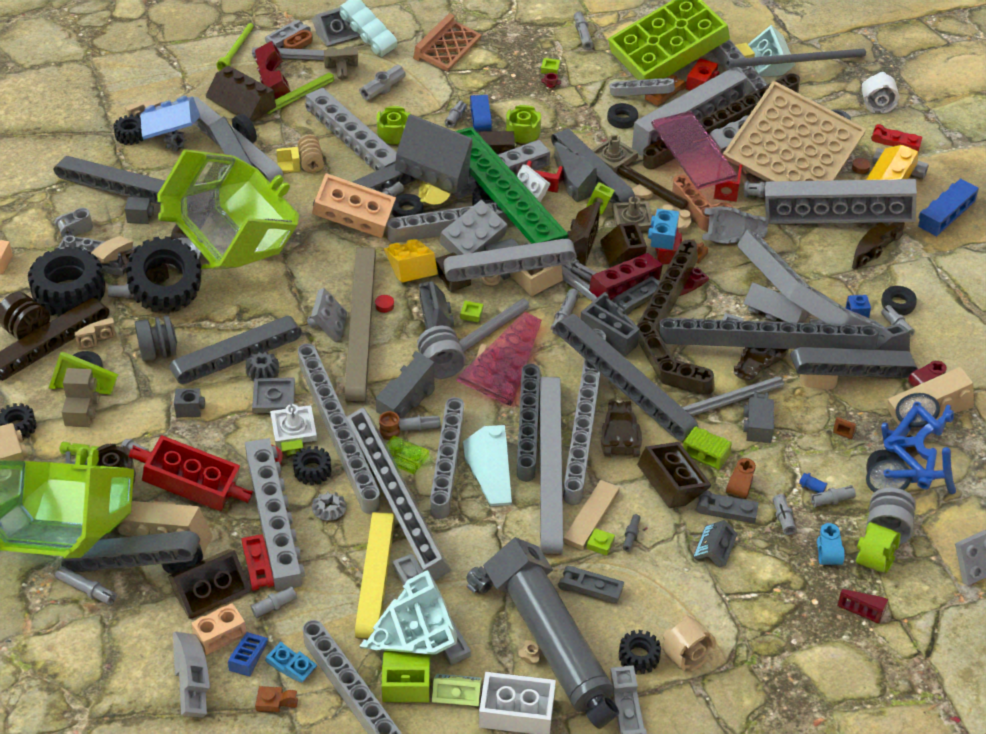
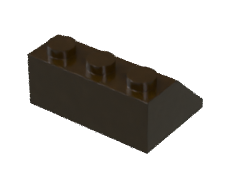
(584, 231)
(673, 474)
(209, 583)

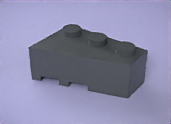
(619, 328)
(409, 388)

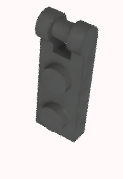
(636, 295)
(727, 507)
(591, 584)

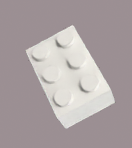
(517, 703)

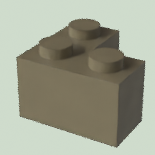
(80, 397)

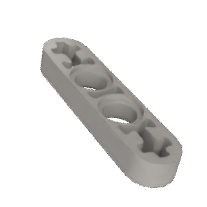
(641, 87)

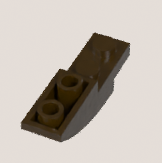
(874, 240)

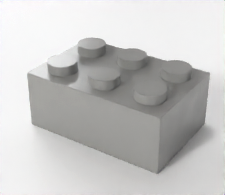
(473, 230)

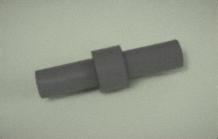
(631, 532)

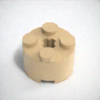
(688, 644)

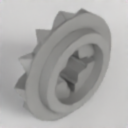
(333, 511)

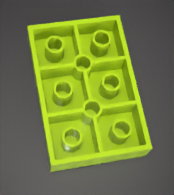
(668, 39)

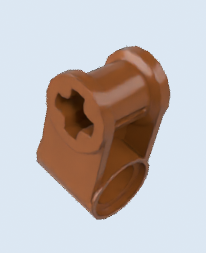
(742, 478)

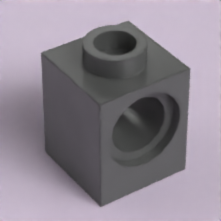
(188, 402)

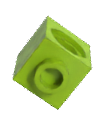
(603, 192)

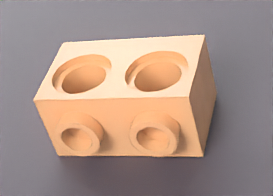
(219, 630)

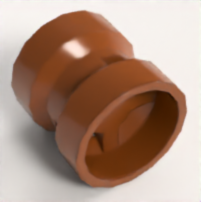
(389, 425)

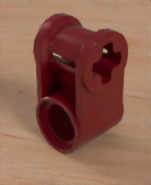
(927, 373)

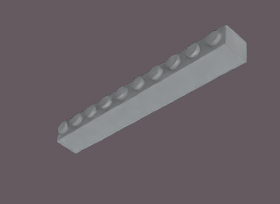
(398, 494)

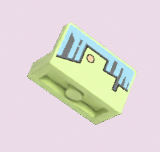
(456, 689)

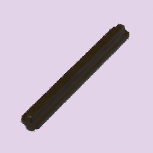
(657, 189)

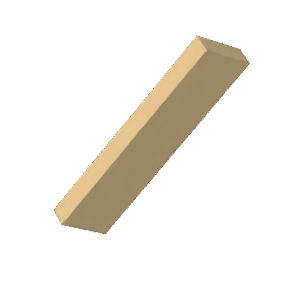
(591, 515)

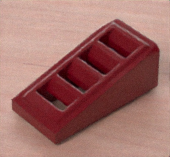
(863, 604)

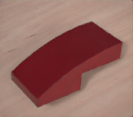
(695, 280)

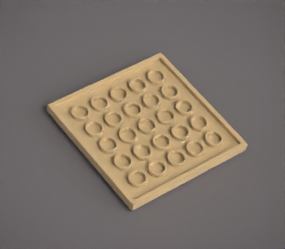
(793, 139)

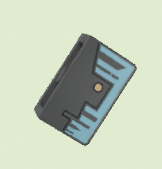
(716, 543)

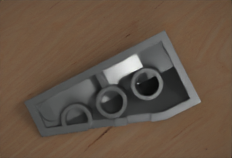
(578, 172)

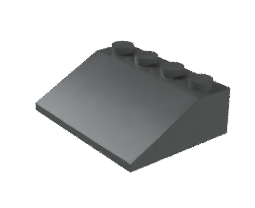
(434, 154)

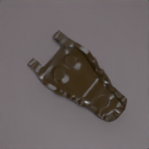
(755, 360)
(620, 431)

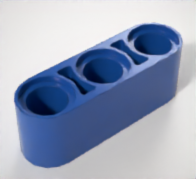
(480, 113)

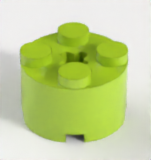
(524, 123)
(391, 124)
(878, 548)

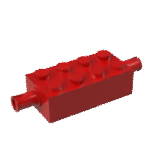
(191, 473)

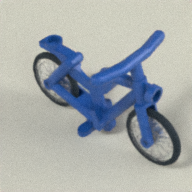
(913, 411)

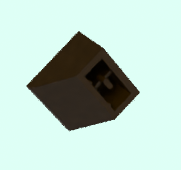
(623, 243)

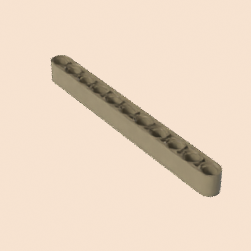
(360, 325)

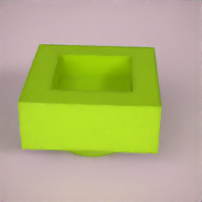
(550, 66)
(471, 311)
(291, 447)
(600, 541)

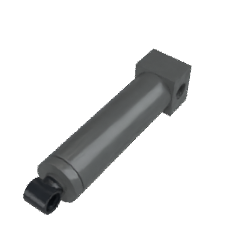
(523, 573)

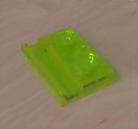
(406, 454)

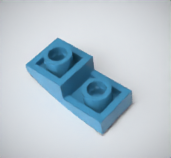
(289, 663)

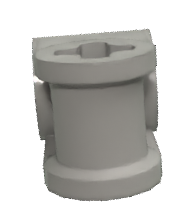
(75, 222)

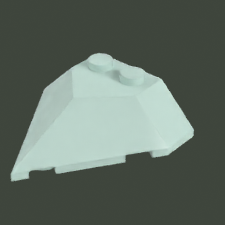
(415, 621)

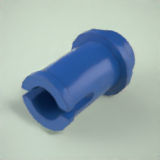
(812, 483)

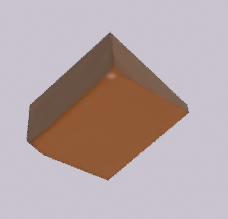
(844, 428)

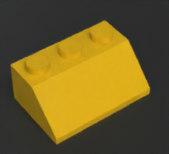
(894, 163)

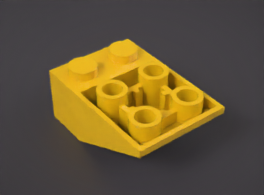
(411, 260)

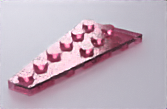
(500, 366)

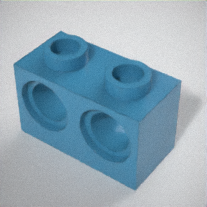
(664, 229)

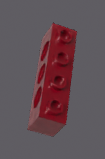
(625, 276)

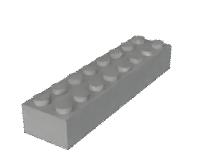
(701, 101)
(841, 201)

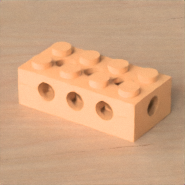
(353, 205)

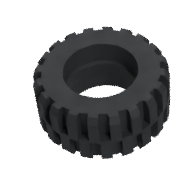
(167, 252)
(65, 265)

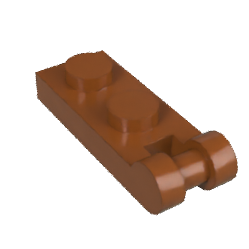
(658, 99)

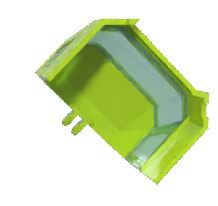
(61, 505)

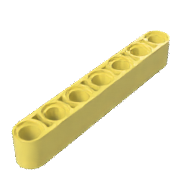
(375, 573)

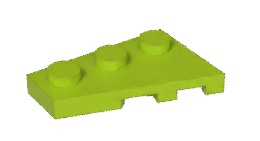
(105, 379)

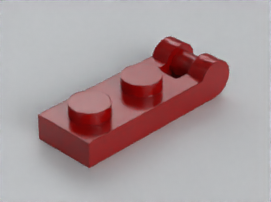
(895, 138)
(257, 561)

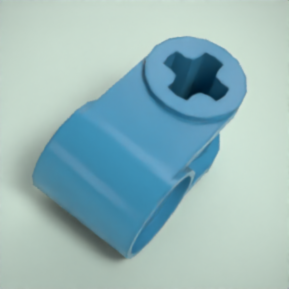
(830, 545)

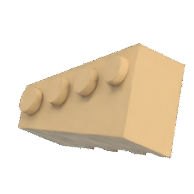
(948, 389)
(160, 518)

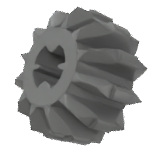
(262, 366)

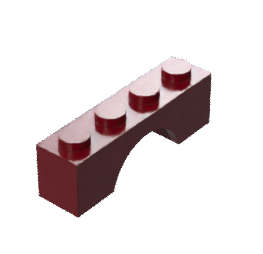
(268, 59)

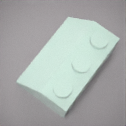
(770, 43)

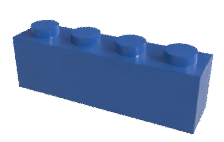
(947, 207)

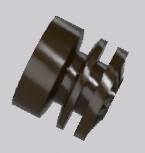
(22, 315)

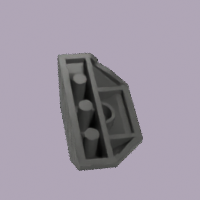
(434, 306)

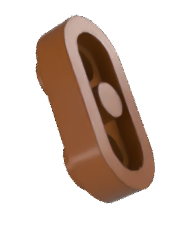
(298, 40)

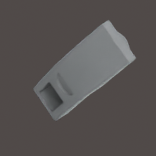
(192, 672)

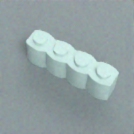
(370, 27)

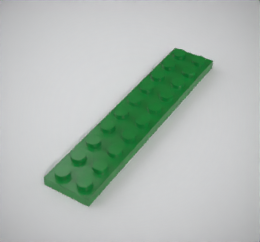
(511, 193)

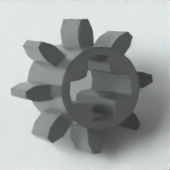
(169, 139)
(479, 580)

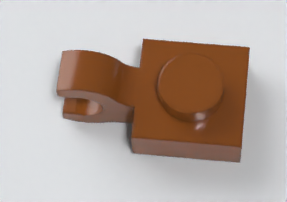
(272, 698)

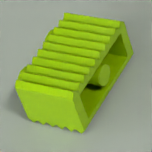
(707, 447)

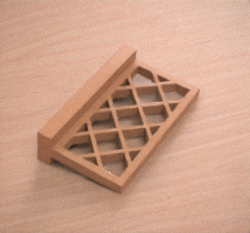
(436, 37)

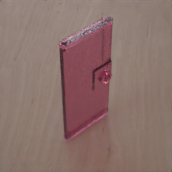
(694, 149)

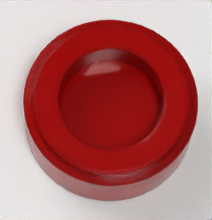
(384, 303)

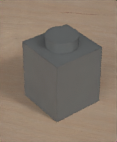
(139, 210)

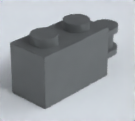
(759, 418)

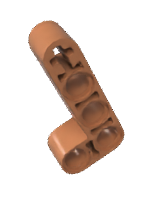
(696, 201)

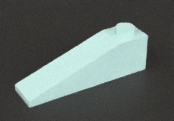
(488, 459)

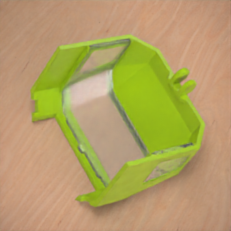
(227, 208)

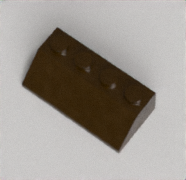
(241, 93)

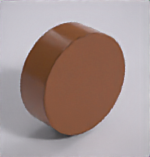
(860, 165)

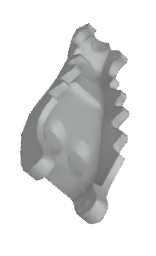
(730, 224)

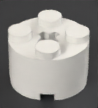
(880, 93)

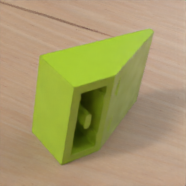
(405, 677)

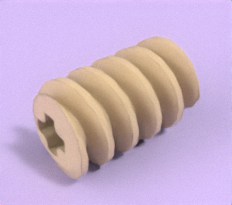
(310, 153)

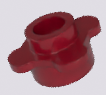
(551, 80)

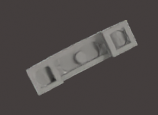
(627, 700)

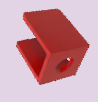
(734, 186)

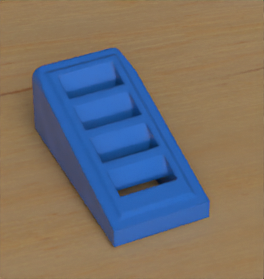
(243, 667)

